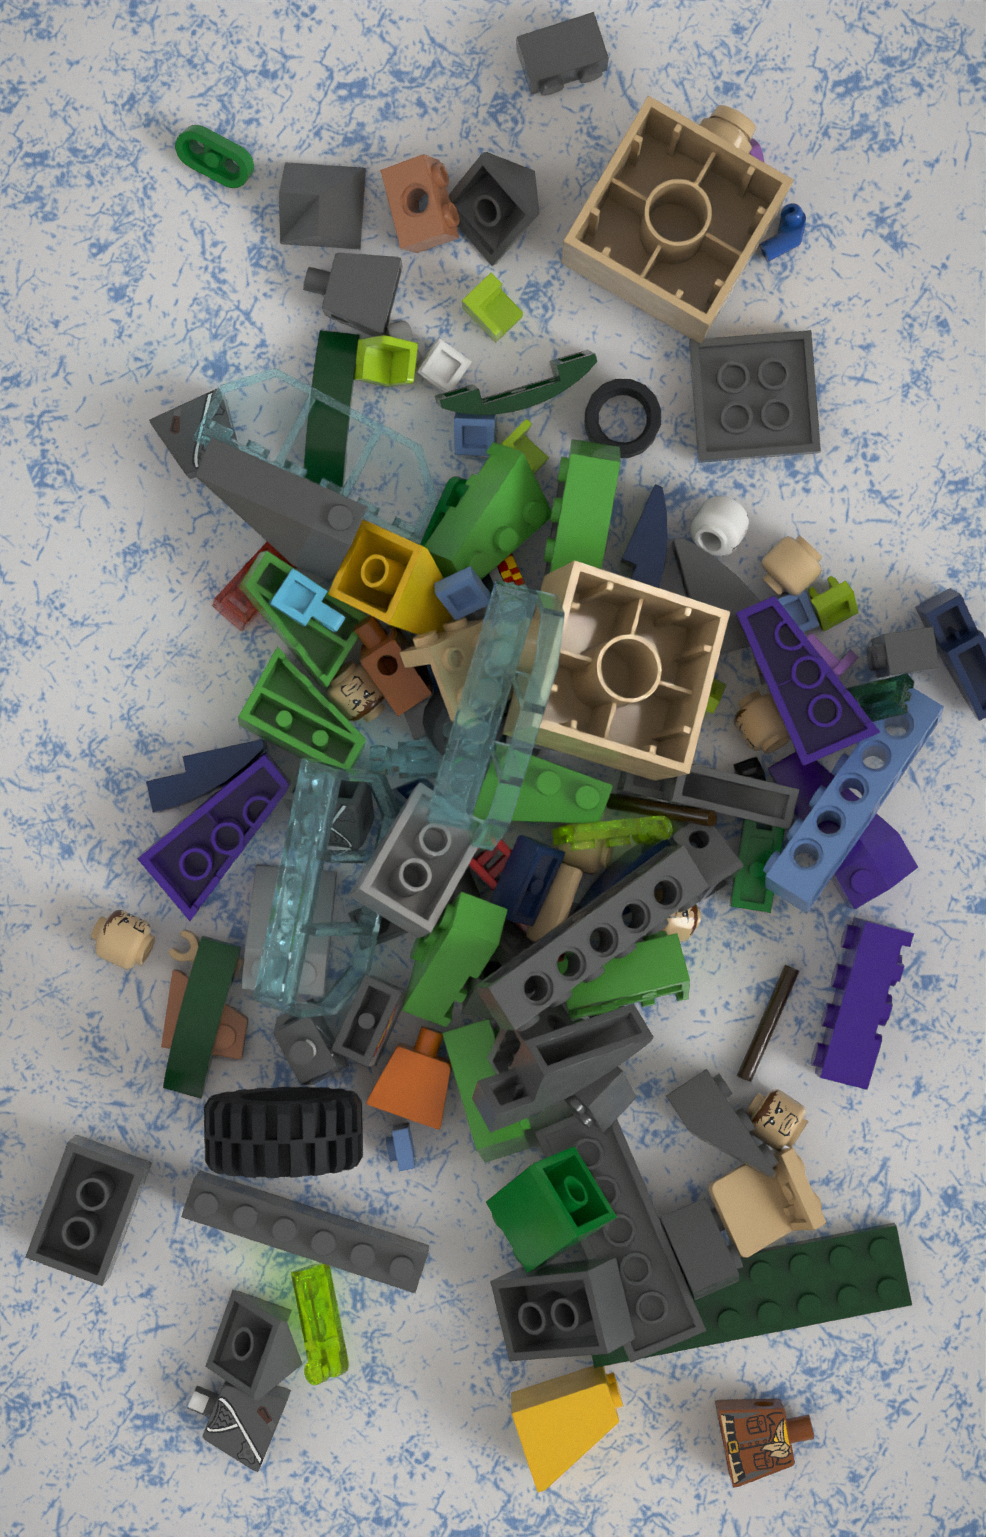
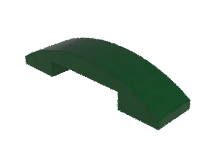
(565, 372)
(326, 426)
(200, 1016)

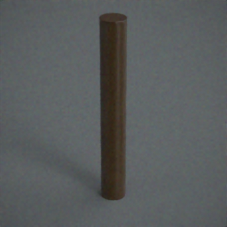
(657, 808)
(768, 1023)

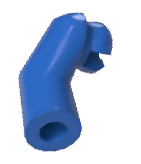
(789, 233)

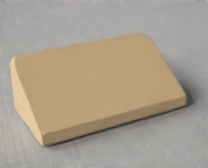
(557, 903)

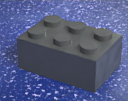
(88, 1210)
(563, 1310)

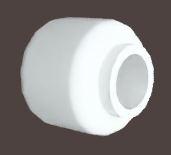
(719, 526)

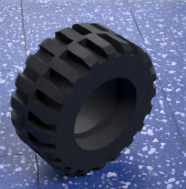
(283, 1132)

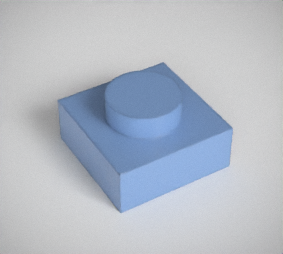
(474, 434)
(462, 593)
(800, 610)
(401, 1147)

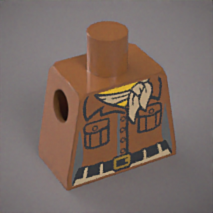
(398, 684)
(759, 1437)

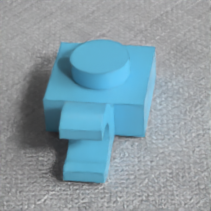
(301, 600)

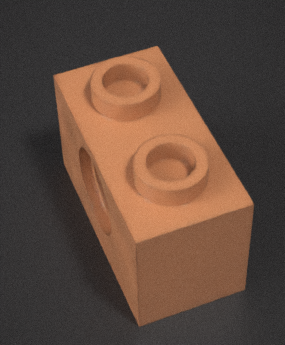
(404, 187)

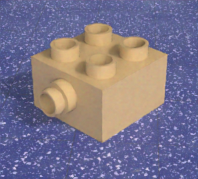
(677, 215)
(627, 672)

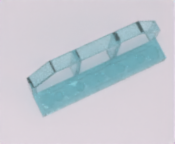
(210, 428)
(482, 709)
(299, 886)

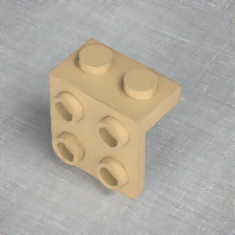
(449, 657)
(765, 1209)

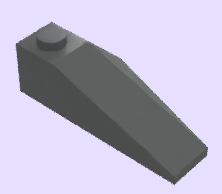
(291, 513)

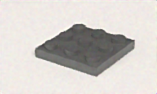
(754, 396)

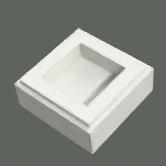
(443, 366)

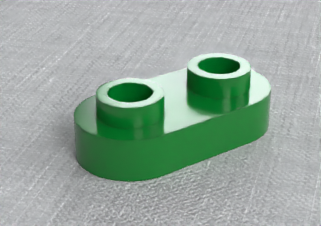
(215, 157)

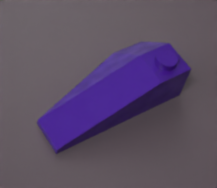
(877, 858)

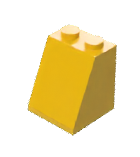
(391, 581)
(564, 1420)

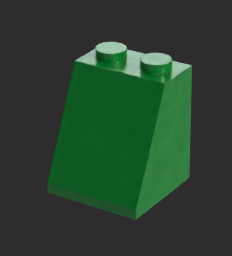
(550, 1208)

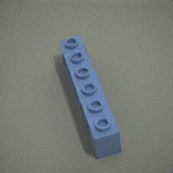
(804, 885)

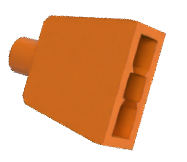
(414, 1081)

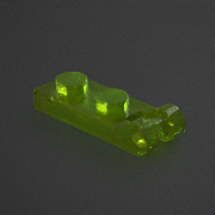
(614, 832)
(320, 1323)

